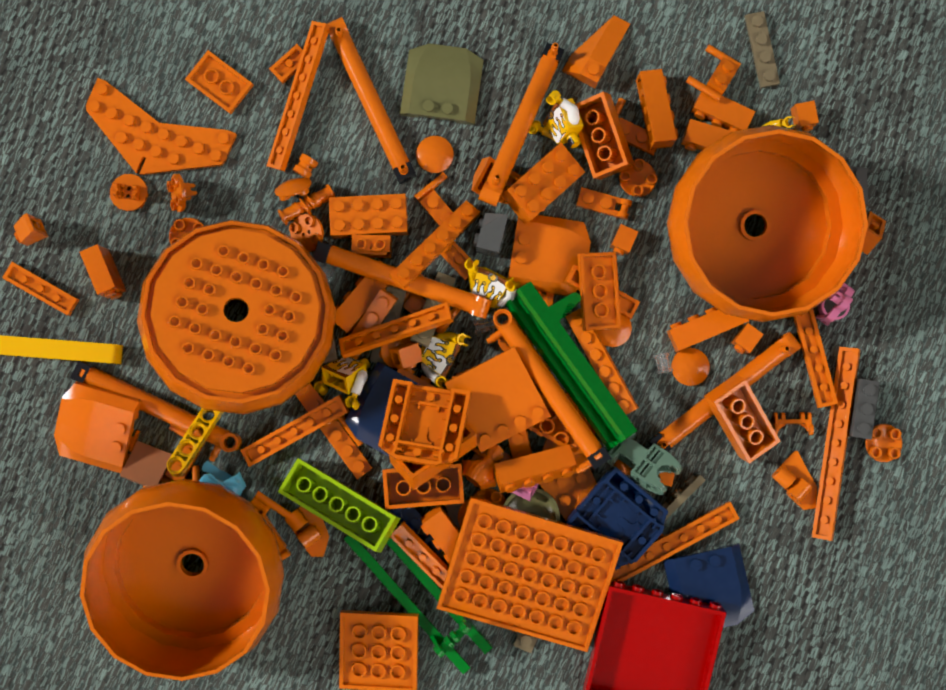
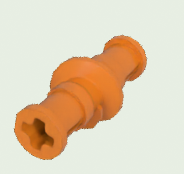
(306, 204)

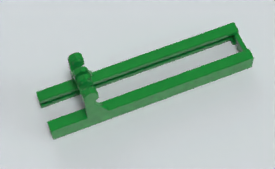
(568, 363)
(442, 644)

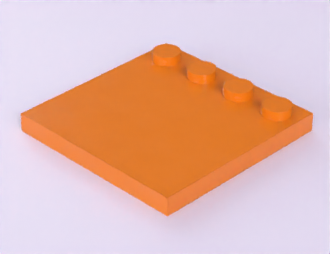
(501, 398)
(378, 650)

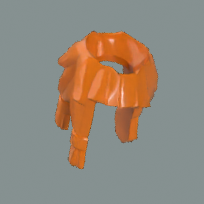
(481, 469)

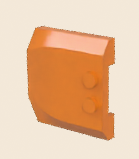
(546, 252)
(424, 423)
(96, 426)

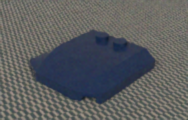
(369, 417)
(621, 511)
(713, 577)

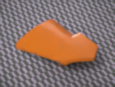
(797, 481)
(309, 531)

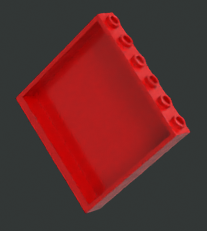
(654, 641)

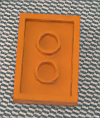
(219, 82)

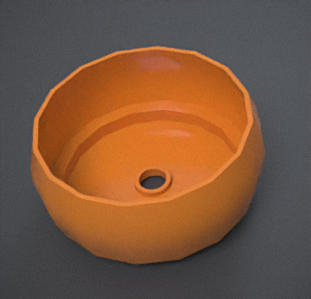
(809, 214)
(247, 361)
(157, 611)

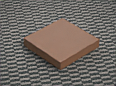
(145, 465)

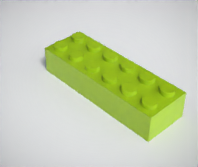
(339, 505)

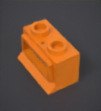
(372, 245)

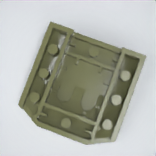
(442, 83)

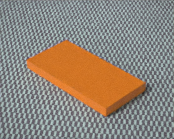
(599, 291)

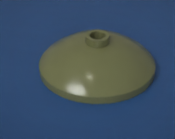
(540, 504)

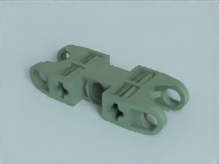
(645, 463)

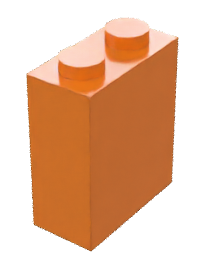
(103, 272)

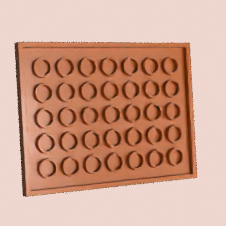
(529, 574)

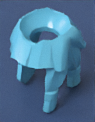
(217, 476)

